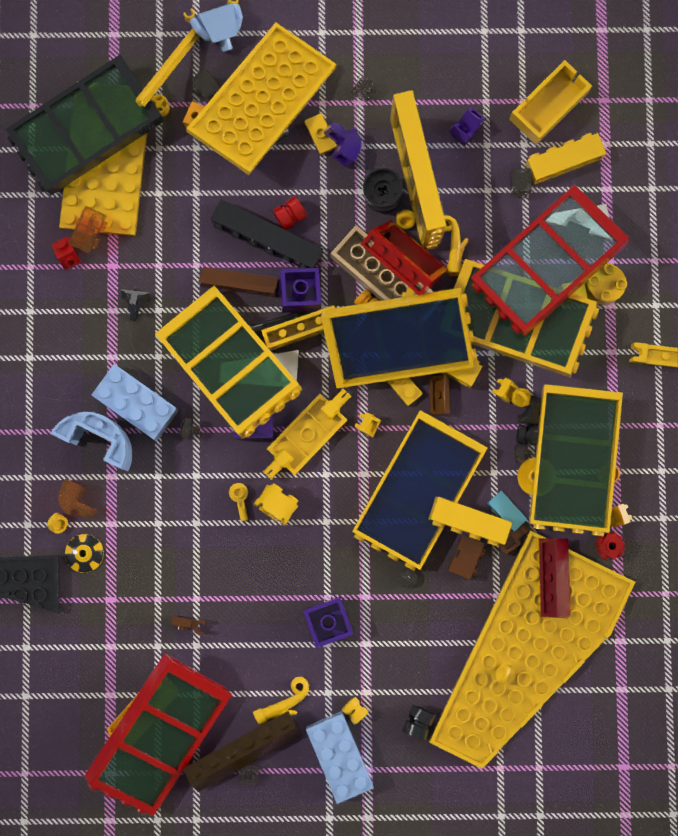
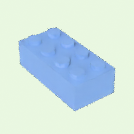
(135, 402)
(339, 757)

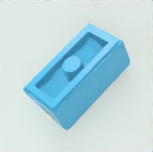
(507, 510)

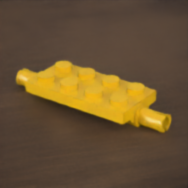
(307, 434)

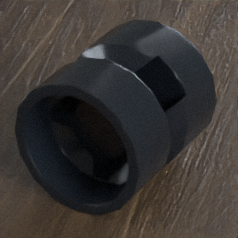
(418, 723)

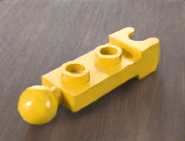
(655, 355)

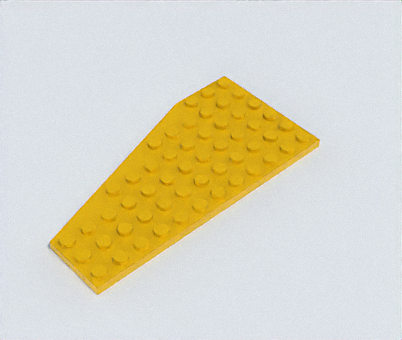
(538, 649)

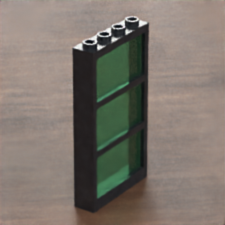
(83, 126)

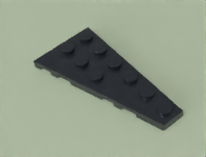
(31, 580)

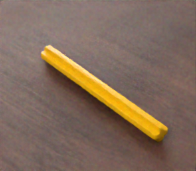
(167, 68)

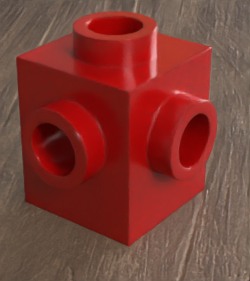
(602, 546)

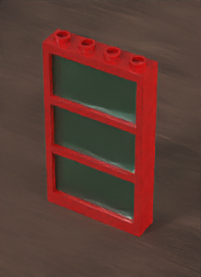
(157, 736)

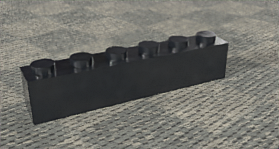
(266, 235)

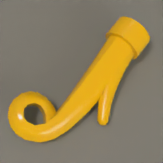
(456, 249)
(281, 707)

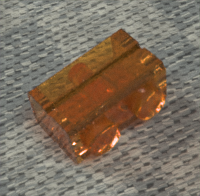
(87, 229)

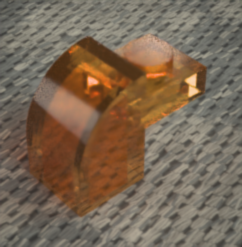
(69, 499)

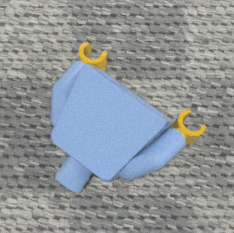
(218, 23)

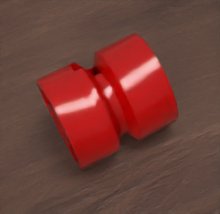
(289, 213)

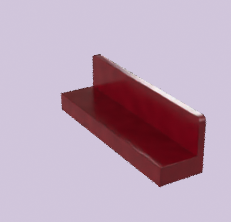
(554, 577)

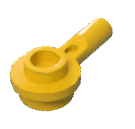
(238, 493)

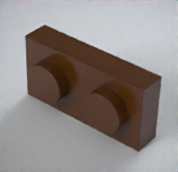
(439, 395)

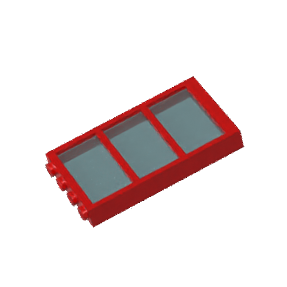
(549, 261)

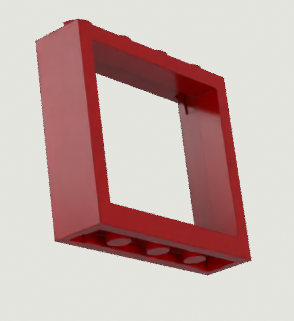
(404, 257)

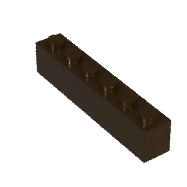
(242, 751)

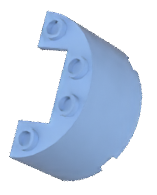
(73, 427)

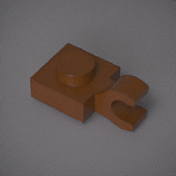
(512, 539)
(183, 623)

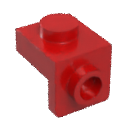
(66, 253)

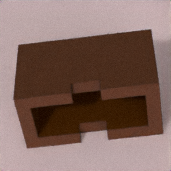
(467, 557)

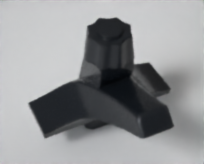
(135, 299)
(531, 415)

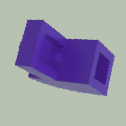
(467, 126)
(348, 143)

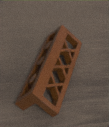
(238, 282)

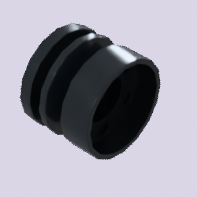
(380, 180)

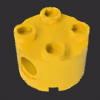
(606, 285)
(276, 504)

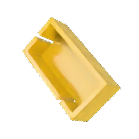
(550, 102)

